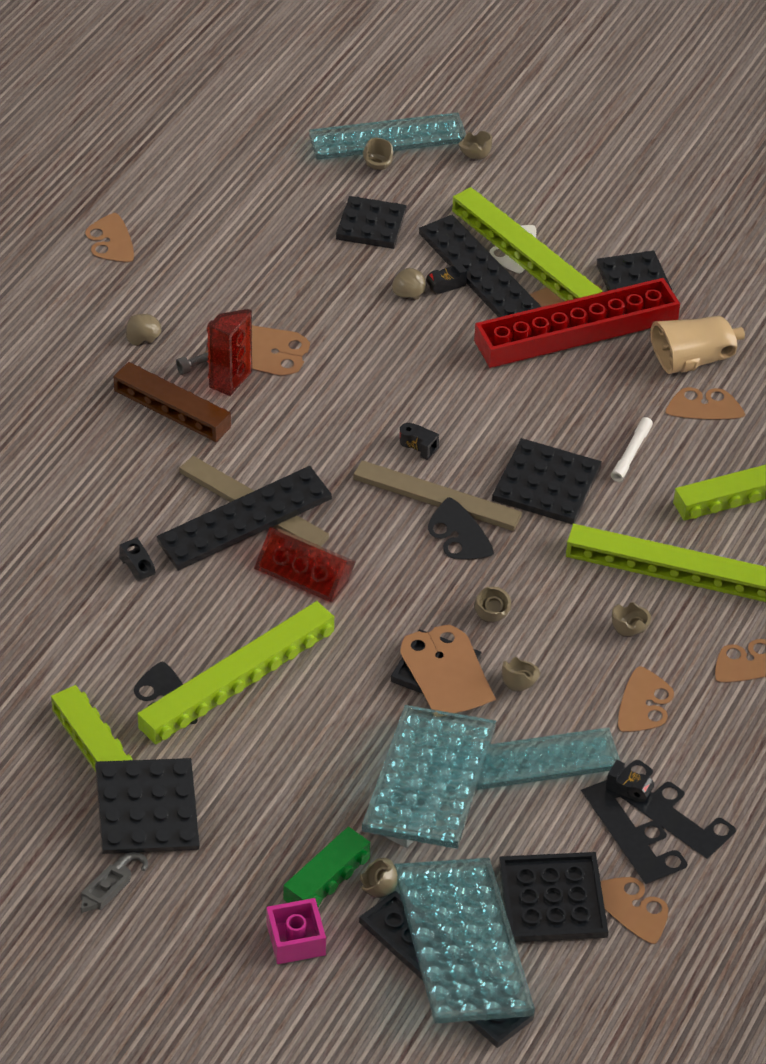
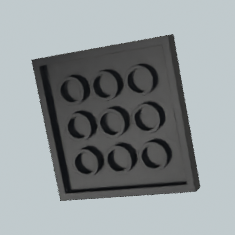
(547, 481)
(147, 805)
(553, 896)

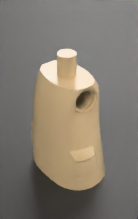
(693, 342)

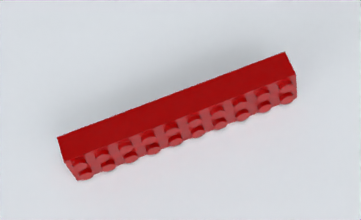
(575, 322)

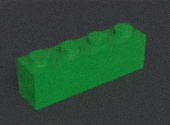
(328, 868)

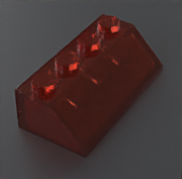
(229, 350)
(304, 564)

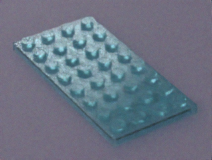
(429, 777)
(463, 941)

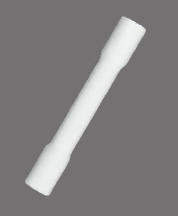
(623, 464)

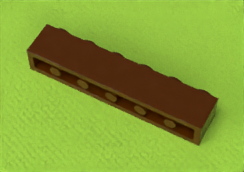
(172, 401)

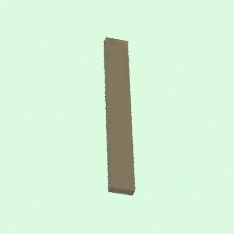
(232, 489)
(436, 494)

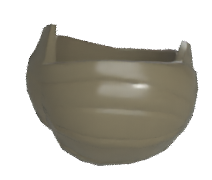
(476, 146)
(378, 153)
(409, 283)
(142, 328)
(492, 604)
(630, 620)
(519, 674)
(380, 878)

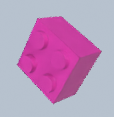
(296, 931)

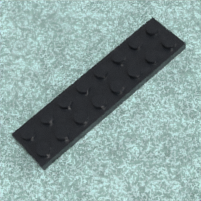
(484, 272)
(243, 517)
(390, 926)

